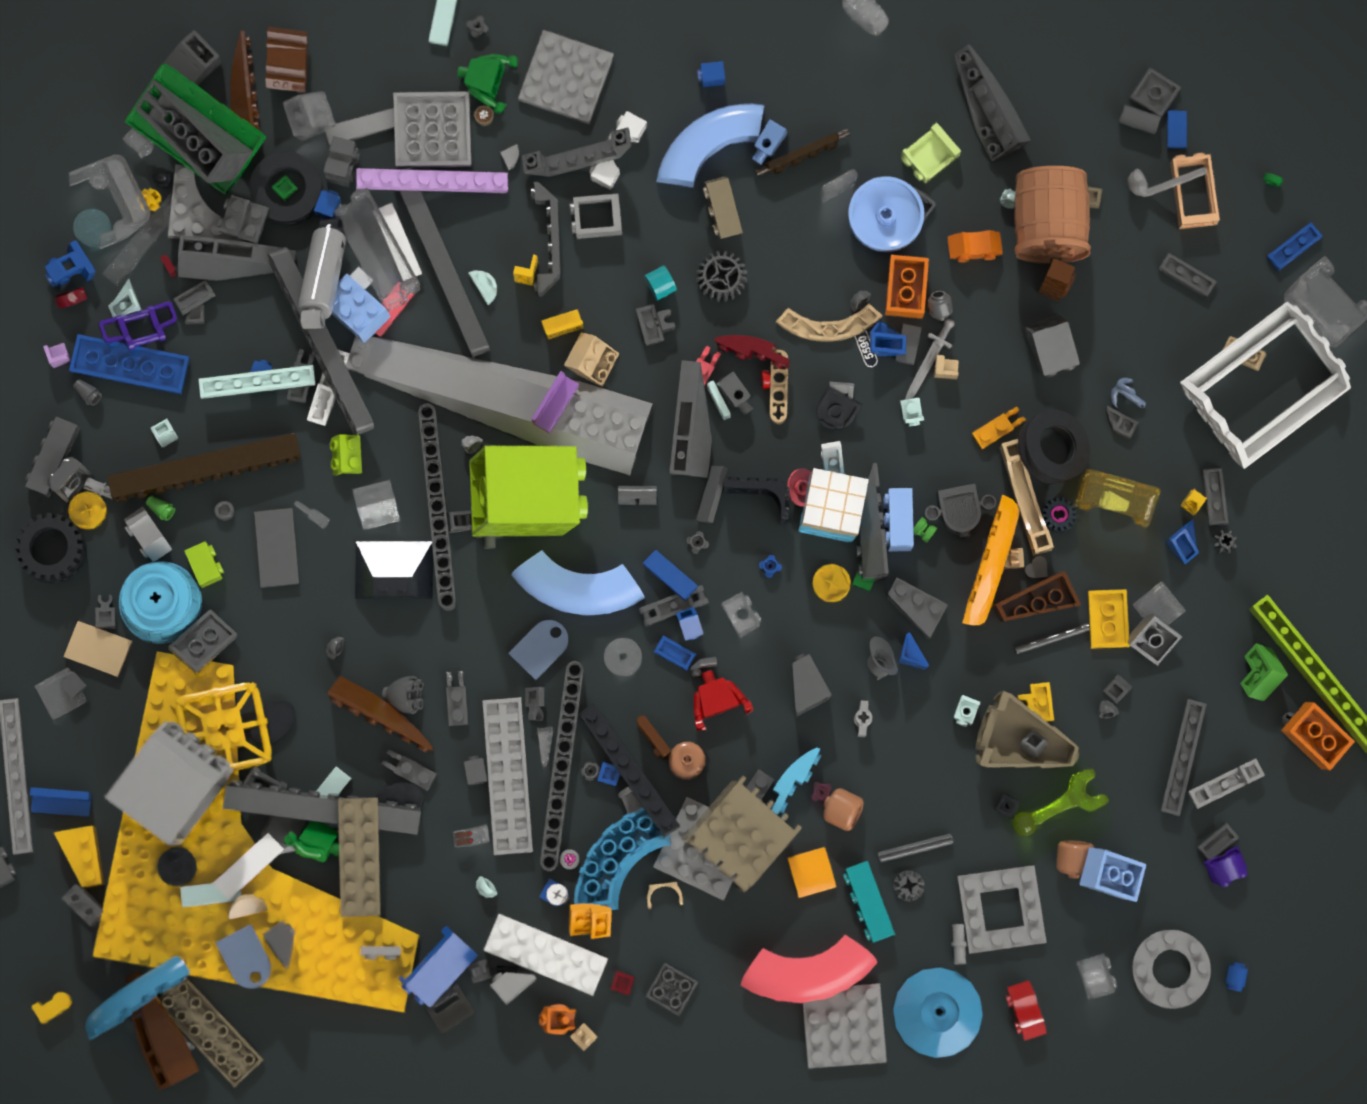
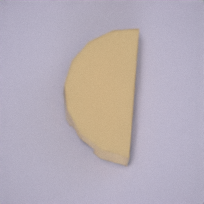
(246, 905)

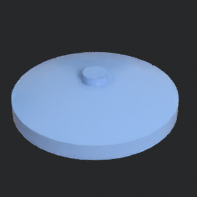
(886, 214)

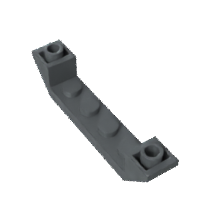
(578, 158)
(544, 197)

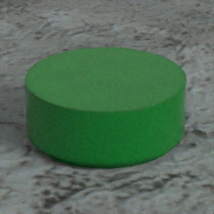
(1272, 179)

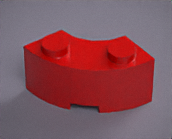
(1026, 1010)

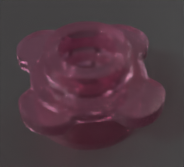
(817, 788)

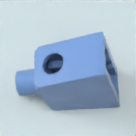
(773, 134)

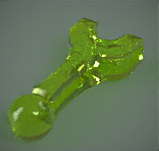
(1076, 796)

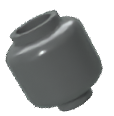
(940, 305)

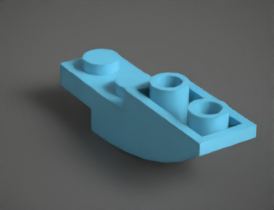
(798, 773)

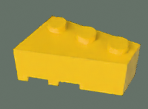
(83, 854)

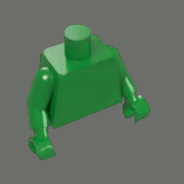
(484, 78)
(315, 842)

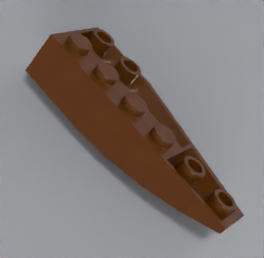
(241, 89)
(377, 711)
(161, 1042)

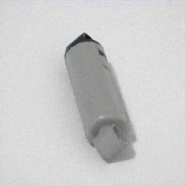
(322, 273)

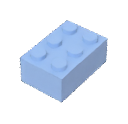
(358, 309)
(899, 519)
(1112, 874)

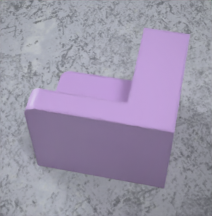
(57, 355)

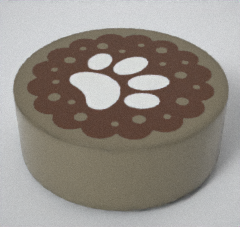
(484, 115)

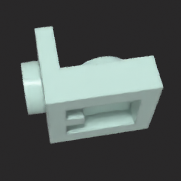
(911, 411)

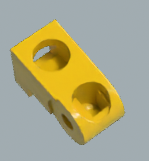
(1193, 501)
(59, 1003)

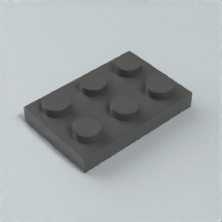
(203, 641)

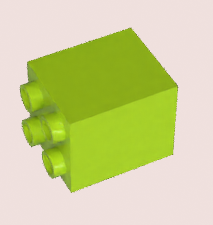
(526, 490)

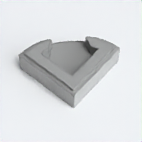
(510, 156)

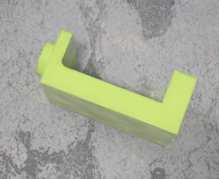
(930, 154)

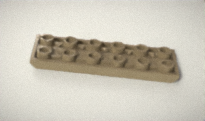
(210, 1031)

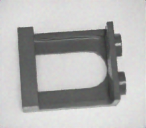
(84, 905)

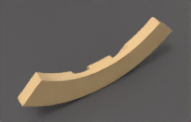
(831, 330)

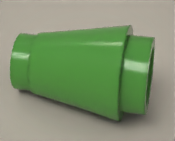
(161, 508)

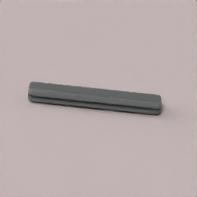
(914, 848)

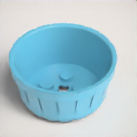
(172, 614)

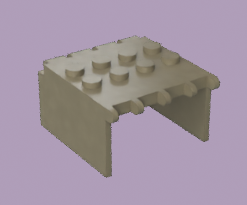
(741, 834)

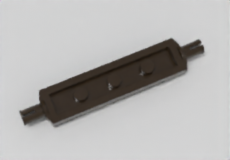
(795, 157)

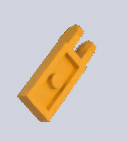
(996, 429)

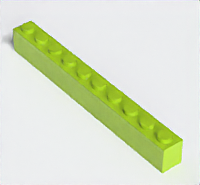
(1312, 669)

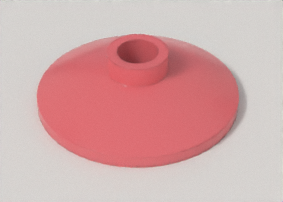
(797, 486)

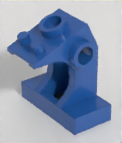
(59, 276)

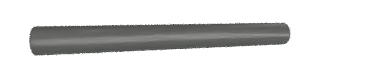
(1052, 638)

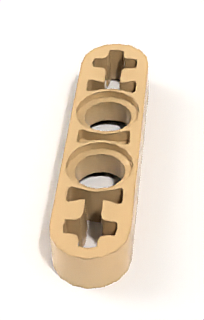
(775, 387)

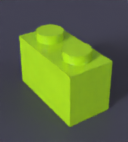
(204, 564)

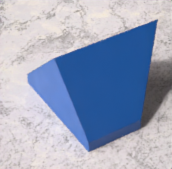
(886, 340)
(1184, 543)
(911, 654)

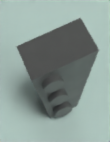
(917, 606)

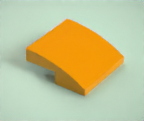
(811, 872)
(590, 919)

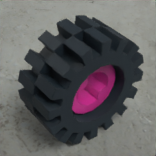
(1060, 524)

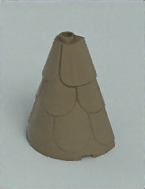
(1007, 725)

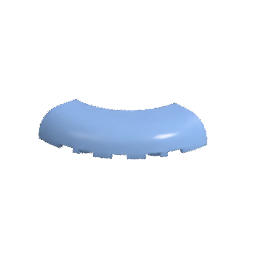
(706, 137)
(576, 591)

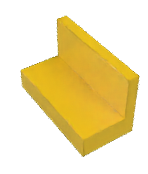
(526, 275)
(562, 324)

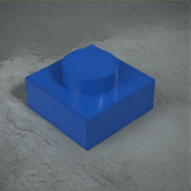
(608, 774)

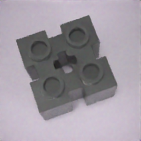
(341, 161)

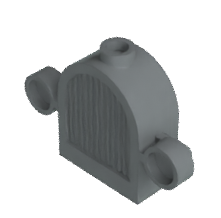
(959, 509)

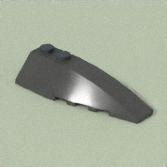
(872, 538)

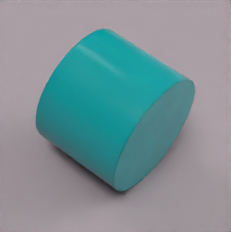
(660, 283)

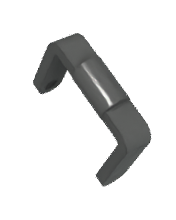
(926, 198)

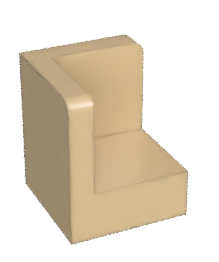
(946, 368)

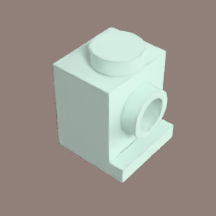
(972, 705)

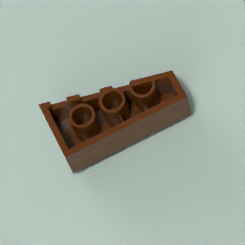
(1057, 280)
(1042, 597)

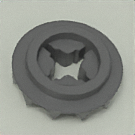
(904, 894)

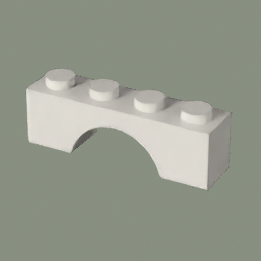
(607, 172)

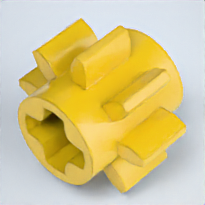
(152, 198)

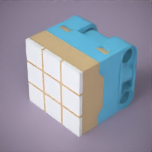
(833, 505)

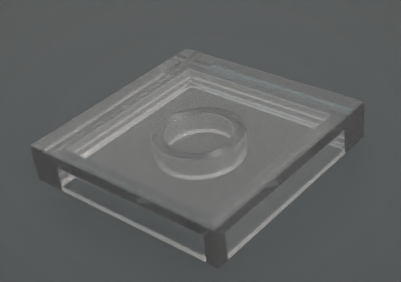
(838, 185)
(55, 697)

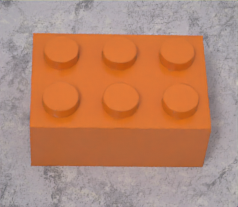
(906, 286)
(1317, 736)

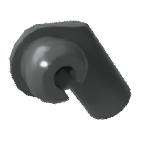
(702, 663)

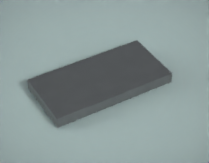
(276, 548)

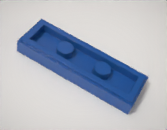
(1294, 246)
(670, 575)

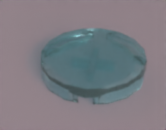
(90, 226)

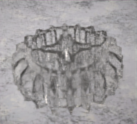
(866, 15)

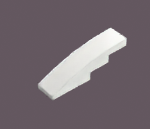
(397, 230)
(323, 398)

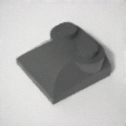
(69, 479)
(1153, 638)

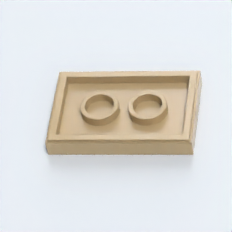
(98, 649)

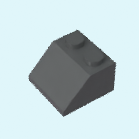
(281, 942)

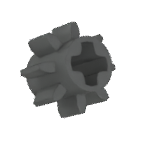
(1226, 536)

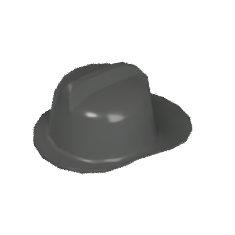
(882, 659)

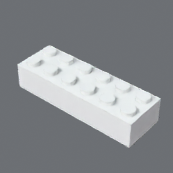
(545, 954)

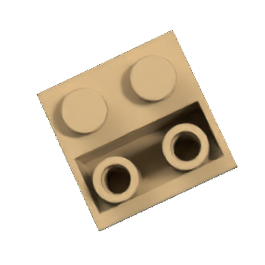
(591, 358)

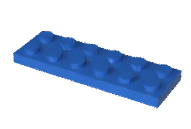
(135, 367)

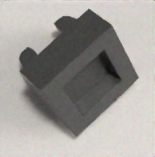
(479, 971)

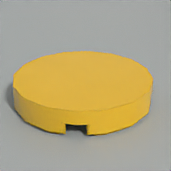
(87, 510)
(831, 583)

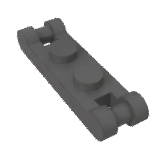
(671, 605)

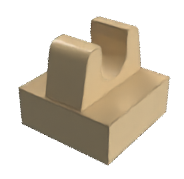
(1015, 559)
(583, 1037)

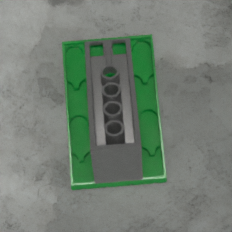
(195, 128)

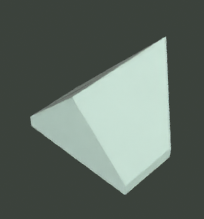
(125, 302)

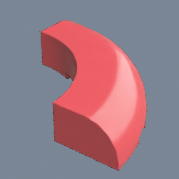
(811, 977)

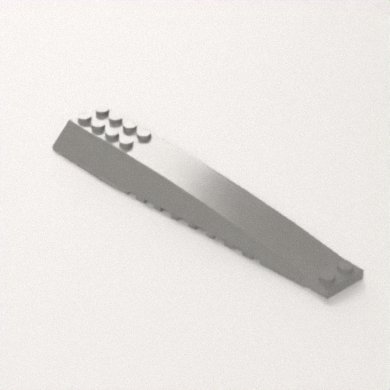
(596, 420)

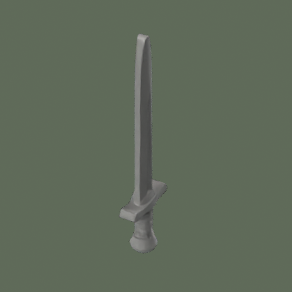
(930, 357)

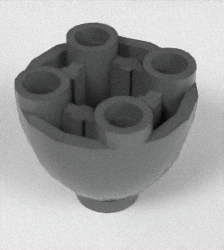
(405, 694)

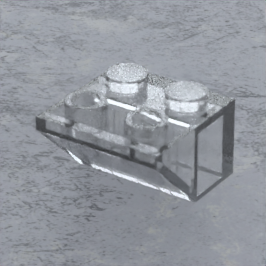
(309, 115)
(376, 504)

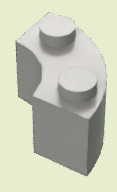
(147, 534)

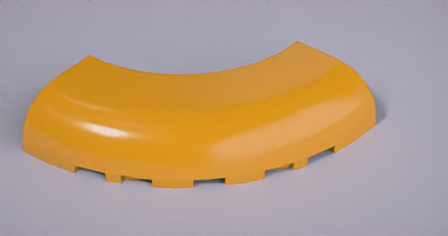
(992, 562)

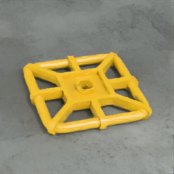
(230, 718)

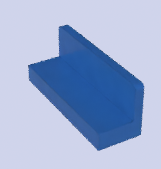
(61, 802)

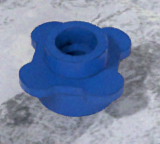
(770, 561)

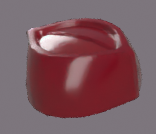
(70, 297)

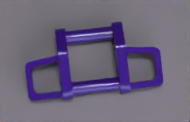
(148, 312)

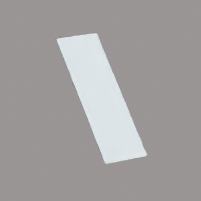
(248, 866)

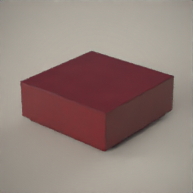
(169, 266)
(622, 983)

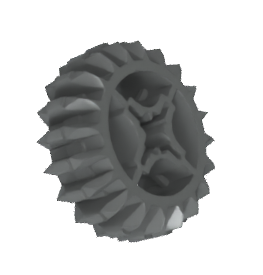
(729, 291)

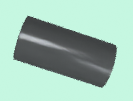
(1139, 119)
(637, 495)

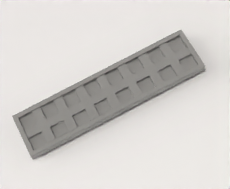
(507, 776)

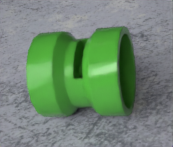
(921, 526)

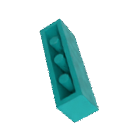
(869, 902)

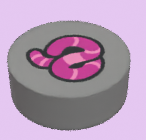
(569, 859)

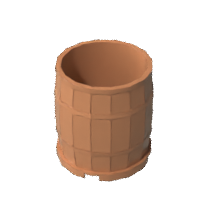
(1052, 214)

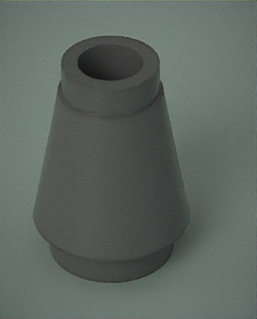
(87, 392)

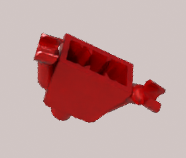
(716, 698)

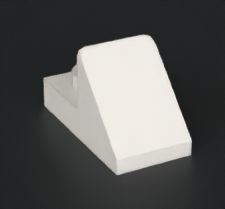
(832, 457)

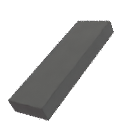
(1187, 275)
(712, 494)
(1215, 495)

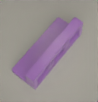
(554, 403)

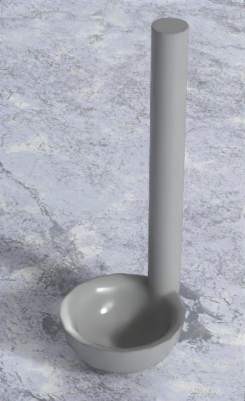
(1138, 184)

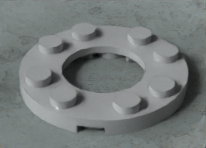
(1143, 972)

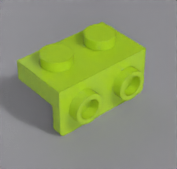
(346, 454)

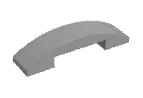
(1226, 783)

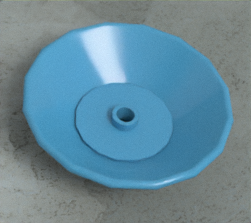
(917, 1017)

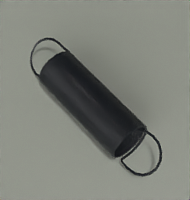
(506, 969)

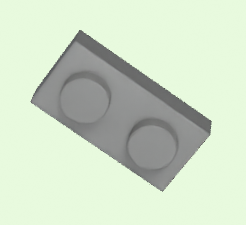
(388, 953)

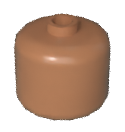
(683, 768)
(843, 809)
(1072, 857)

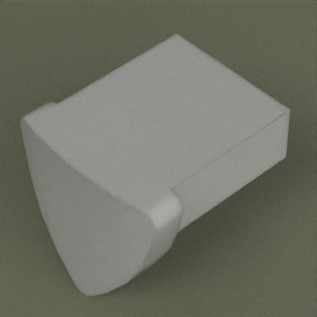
(844, 387)
(629, 800)

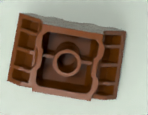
(287, 59)

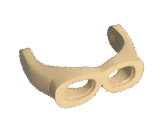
(652, 888)

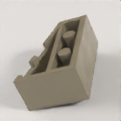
(722, 207)

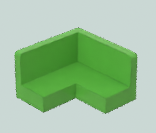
(1265, 674)

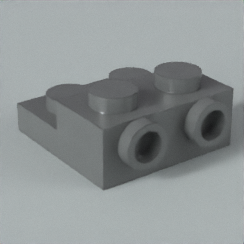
(243, 219)

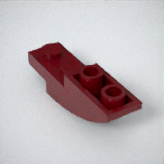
(746, 346)

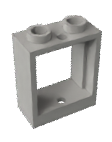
(596, 232)

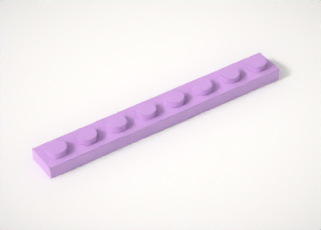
(431, 180)

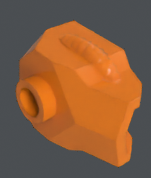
(557, 1019)

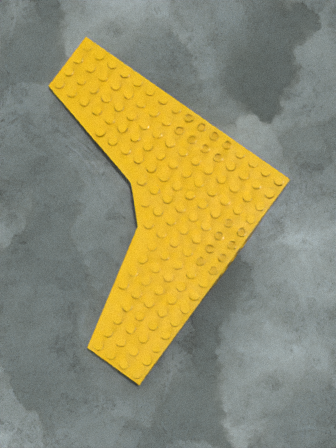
(146, 917)

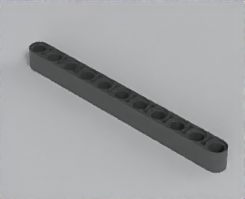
(445, 271)
(322, 347)
(438, 497)
(559, 757)

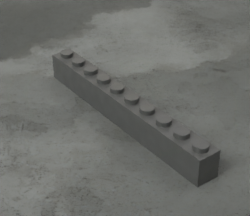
(312, 806)

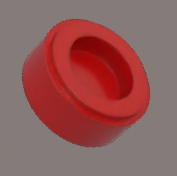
(765, 379)

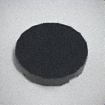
(176, 867)

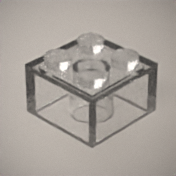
(1096, 976)

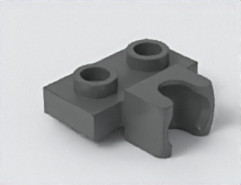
(653, 324)

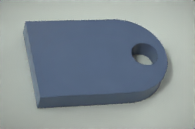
(539, 649)
(244, 956)

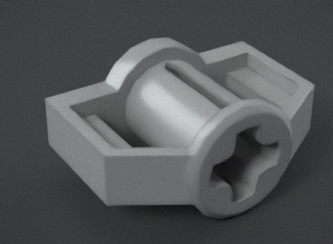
(863, 719)

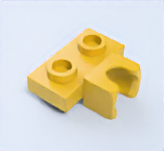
(1039, 700)

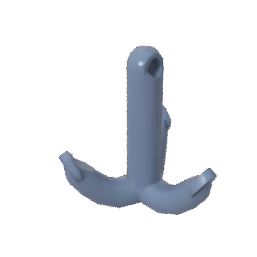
(1127, 392)

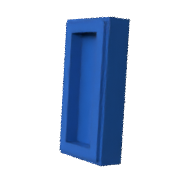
(1176, 129)
(675, 653)

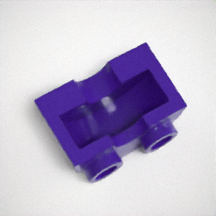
(1226, 867)

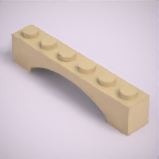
(1029, 510)

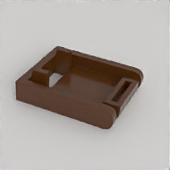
(661, 749)

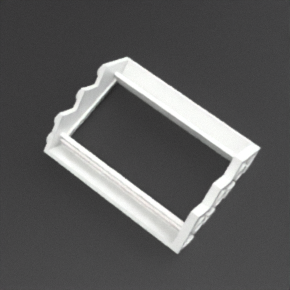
(1291, 418)

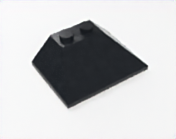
(393, 570)

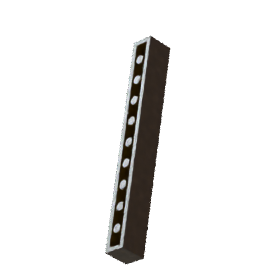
(203, 467)

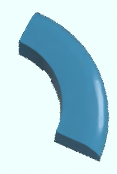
(614, 857)
(135, 996)

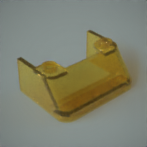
(1117, 495)

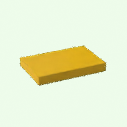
(1108, 618)

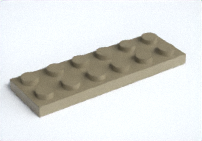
(359, 857)

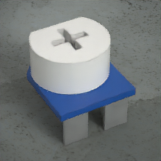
(554, 893)

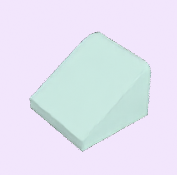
(164, 433)

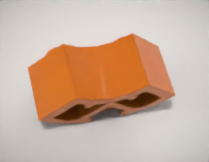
(975, 245)

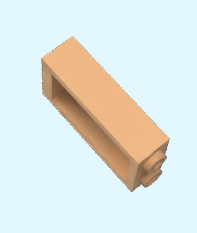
(1196, 220)

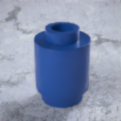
(1236, 976)

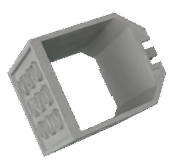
(170, 783)

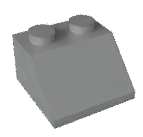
(511, 985)

